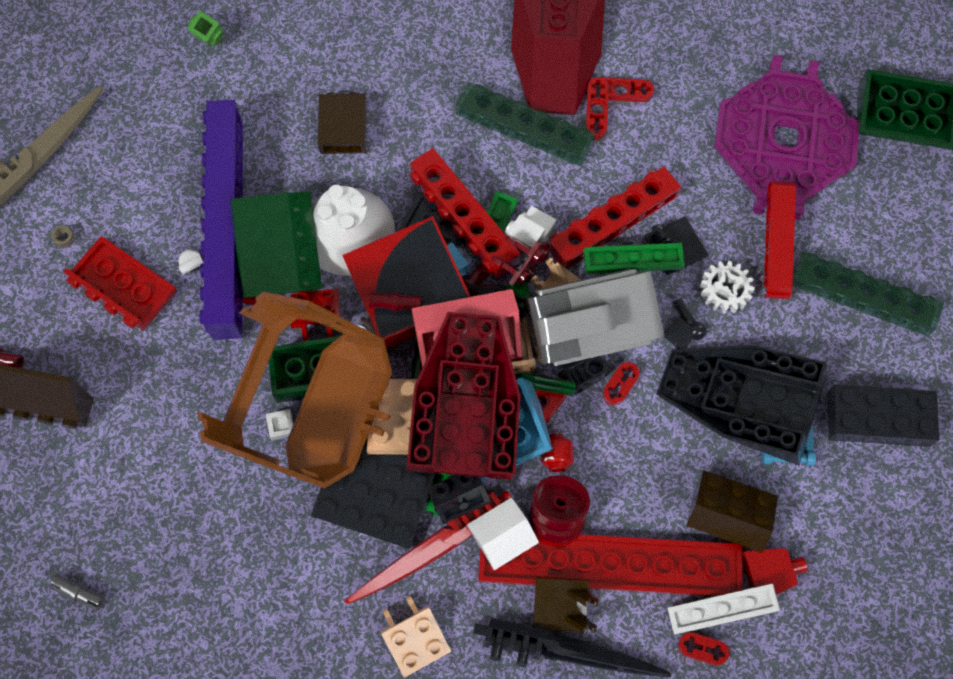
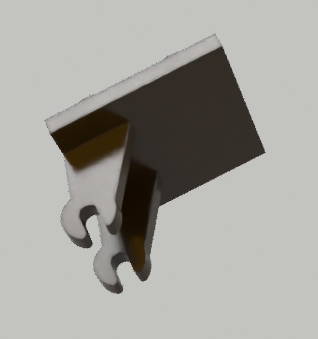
(563, 604)

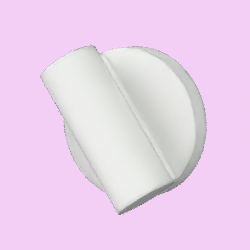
(189, 260)

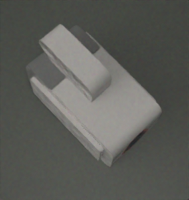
(593, 317)

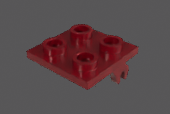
(537, 254)

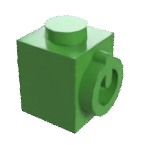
(205, 29)

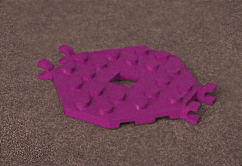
(790, 100)

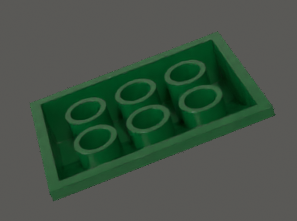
(905, 109)
(276, 244)

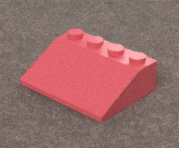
(501, 304)

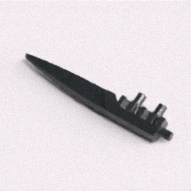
(559, 647)

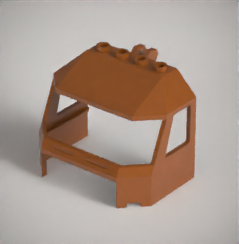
(337, 403)

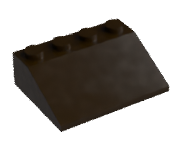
(43, 397)

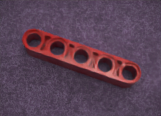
(779, 239)

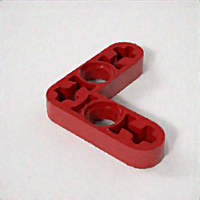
(607, 94)

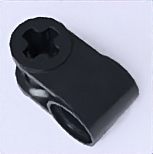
(582, 375)

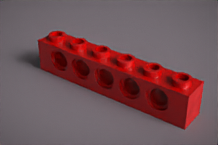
(432, 165)
(656, 180)

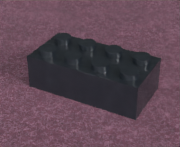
(883, 415)

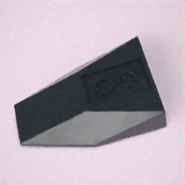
(748, 395)

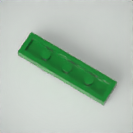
(639, 257)

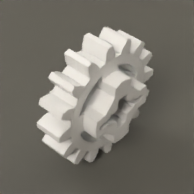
(721, 295)

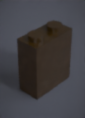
(342, 123)

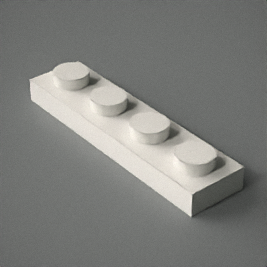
(723, 609)

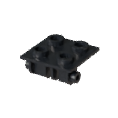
(679, 232)

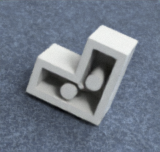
(531, 228)

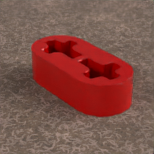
(616, 380)
(701, 655)

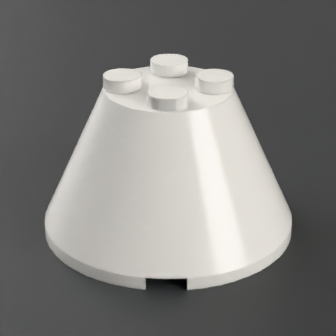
(346, 221)

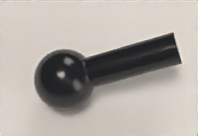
(697, 328)

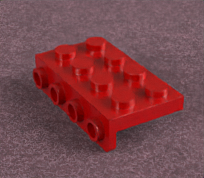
(120, 284)

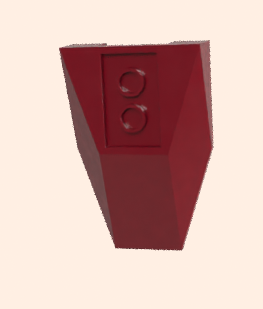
(556, 50)
(466, 402)

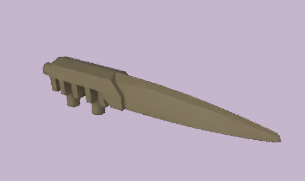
(40, 150)

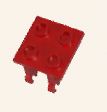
(327, 299)

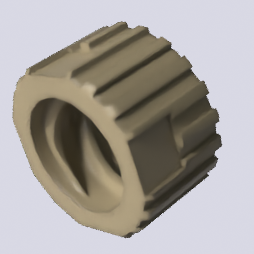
(62, 230)

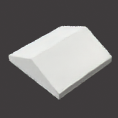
(503, 533)

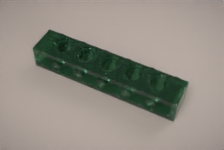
(530, 134)
(927, 308)

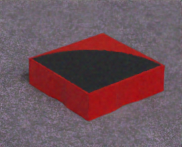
(408, 263)

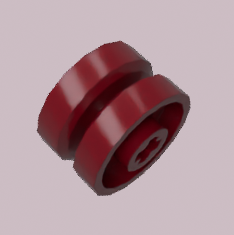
(559, 509)

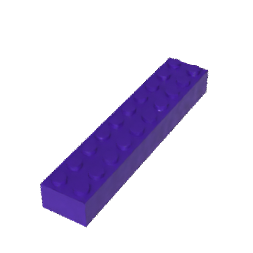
(221, 183)

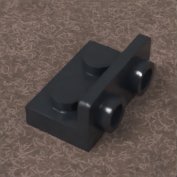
(457, 496)

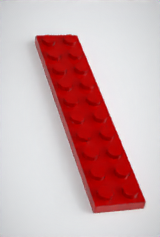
(627, 565)

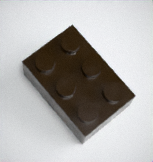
(732, 511)

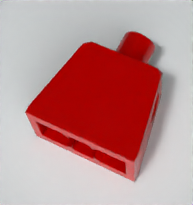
(772, 567)

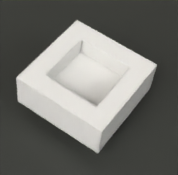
(280, 424)

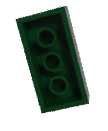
(293, 368)

